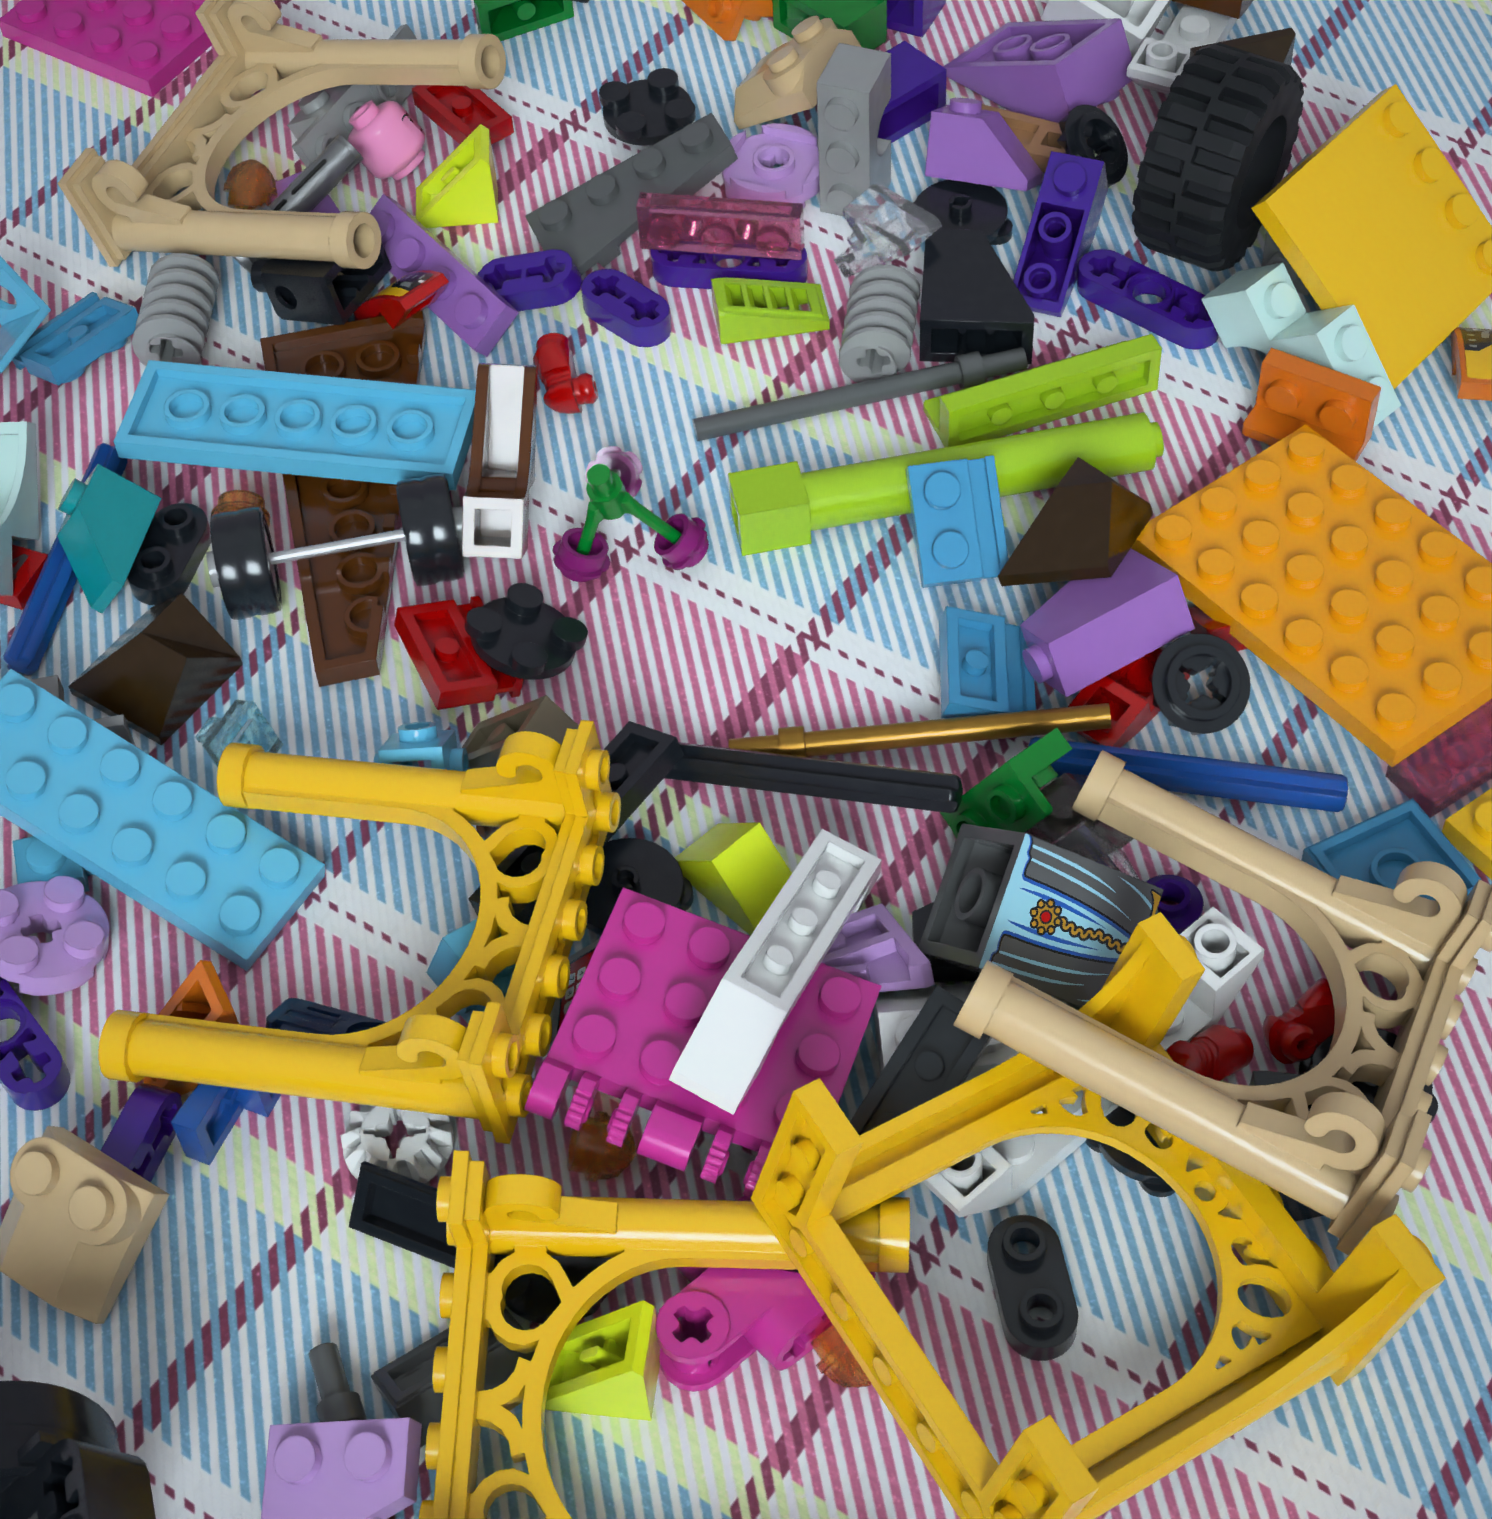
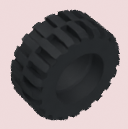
(1216, 155)

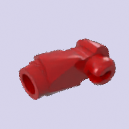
(557, 372)
(1302, 1027)
(1214, 1052)

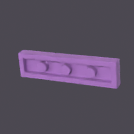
(467, 301)

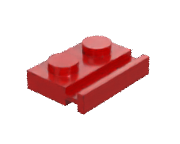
(445, 655)

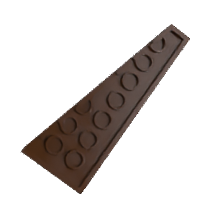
(349, 590)

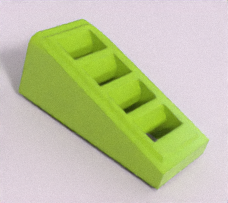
(750, 309)

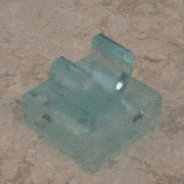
(240, 725)

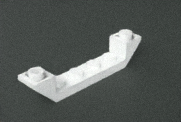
(1162, 60)
(774, 970)
(1015, 1165)

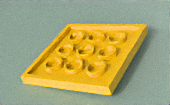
(1386, 229)

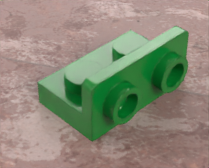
(1012, 793)

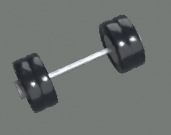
(246, 562)

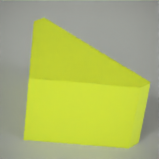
(461, 187)
(736, 871)
(609, 1366)

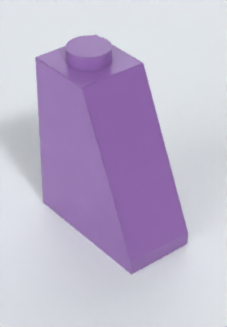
(1104, 624)

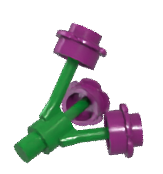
(611, 488)

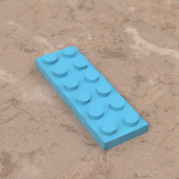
(297, 424)
(146, 826)

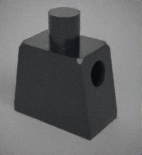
(316, 288)

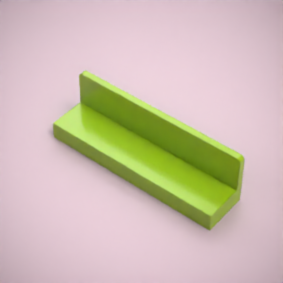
(1046, 392)

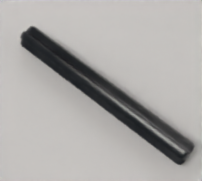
(819, 778)

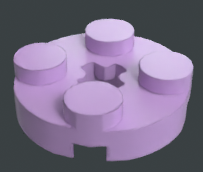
(752, 173)
(77, 931)

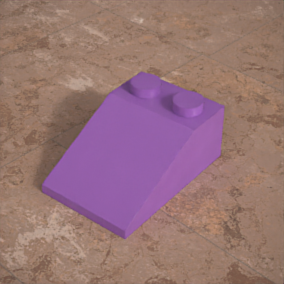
(1047, 66)

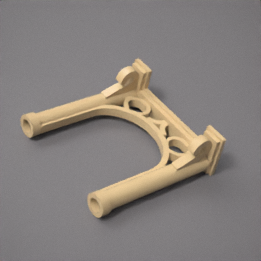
(137, 204)
(1345, 1151)

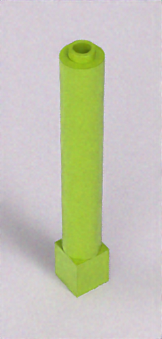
(781, 506)

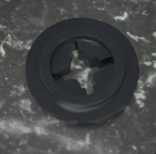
(1102, 136)
(1227, 681)

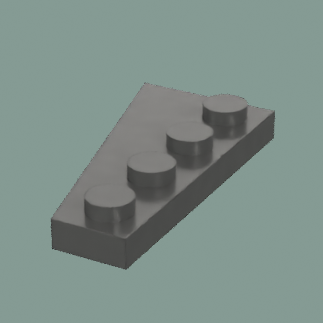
(603, 211)

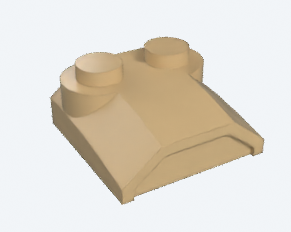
(788, 75)
(75, 1223)

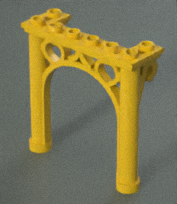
(423, 1055)
(530, 1224)

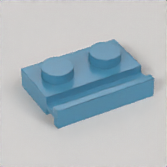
(77, 338)
(957, 521)
(982, 665)

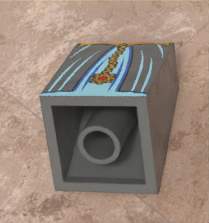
(1034, 912)

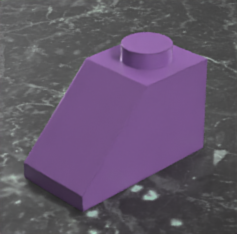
(977, 148)

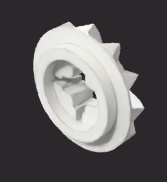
(419, 1155)

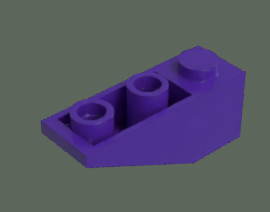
(1060, 231)

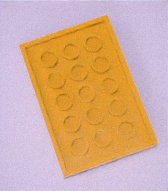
(1338, 590)

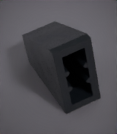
(969, 300)

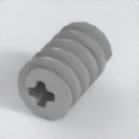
(176, 310)
(879, 323)

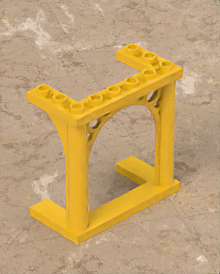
(1330, 1324)

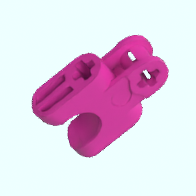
(736, 1316)

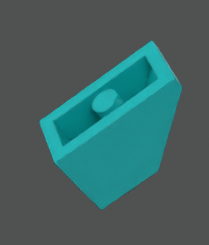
(104, 531)

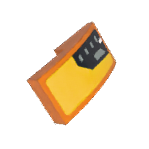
(1472, 362)

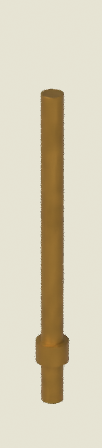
(797, 742)

